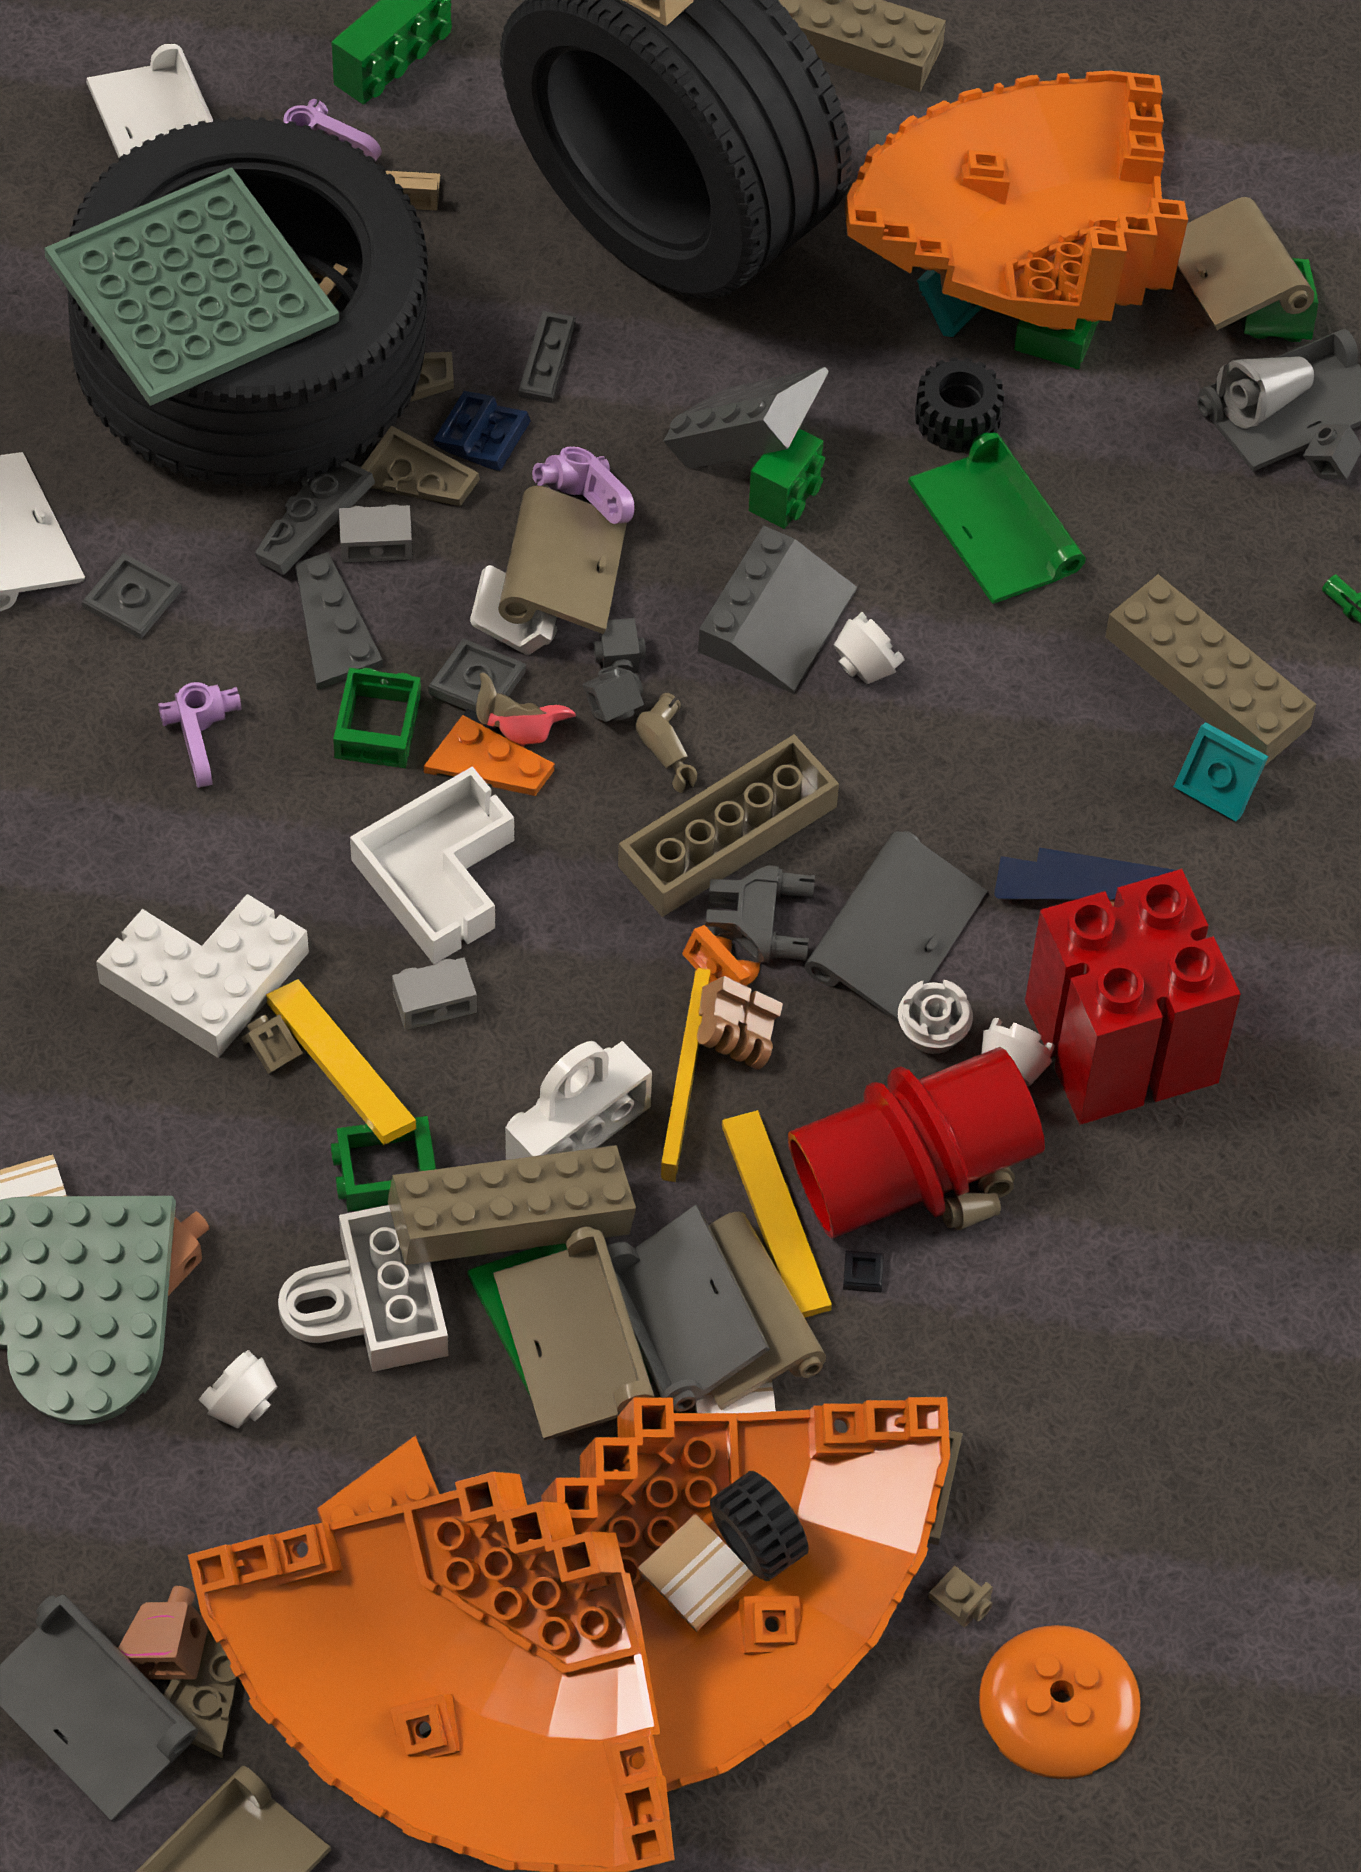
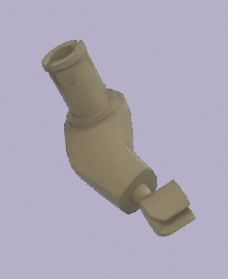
(662, 740)

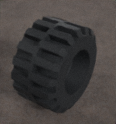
(958, 382)
(759, 1525)

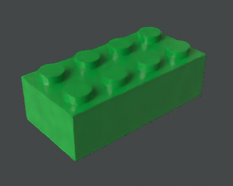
(386, 43)

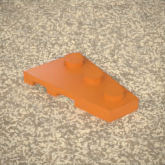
(492, 756)
(390, 1483)

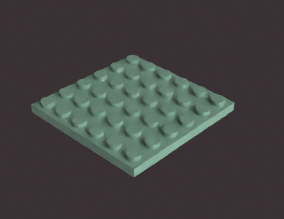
(191, 285)

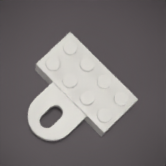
(582, 1102)
(373, 1294)

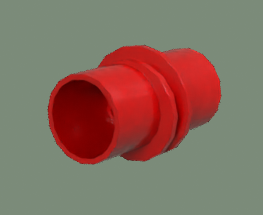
(916, 1141)

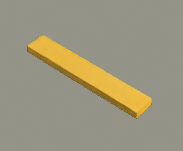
(341, 1062)
(684, 1081)
(776, 1212)

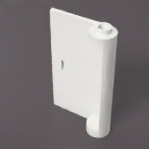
(149, 99)
(31, 541)

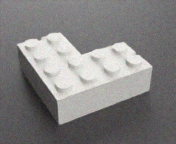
(422, 856)
(207, 988)

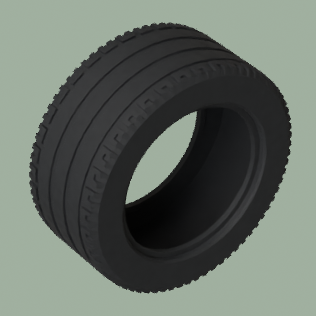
(681, 141)
(317, 395)

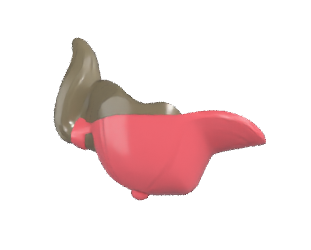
(517, 721)

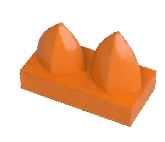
(714, 953)

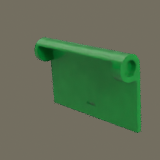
(998, 521)

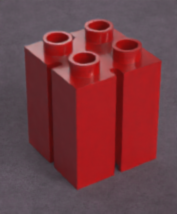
(1131, 996)

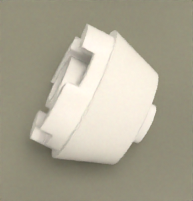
(866, 650)
(935, 1016)
(1022, 1046)
(240, 1391)

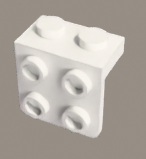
(486, 617)

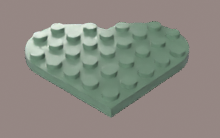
(84, 1300)

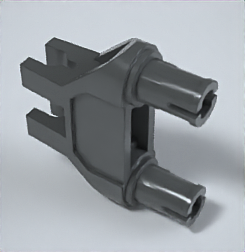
(755, 905)

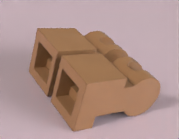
(737, 1021)

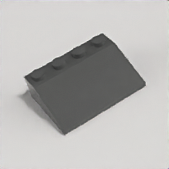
(744, 419)
(775, 611)

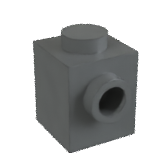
(1333, 451)
(620, 645)
(614, 693)

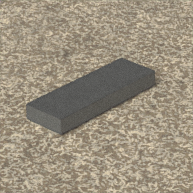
(547, 357)

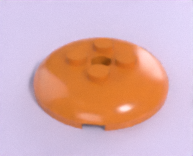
(1052, 1735)

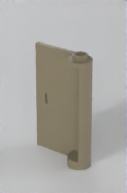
(1242, 264)
(557, 560)
(774, 1309)
(587, 1344)
(239, 1832)

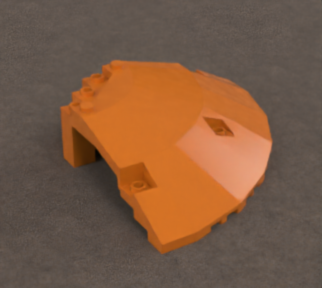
(1029, 197)
(867, 1528)
(489, 1632)

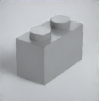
(375, 533)
(434, 993)

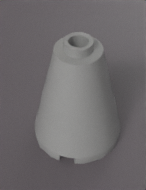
(1261, 387)

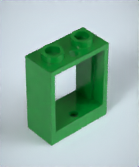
(372, 746)
(374, 1194)

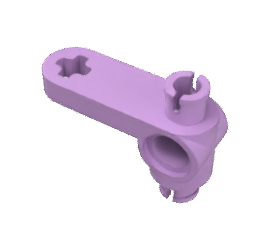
(318, 119)
(583, 474)
(212, 708)

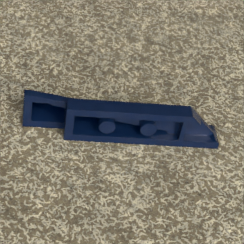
(1067, 876)

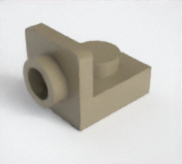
(271, 1042)
(962, 1597)

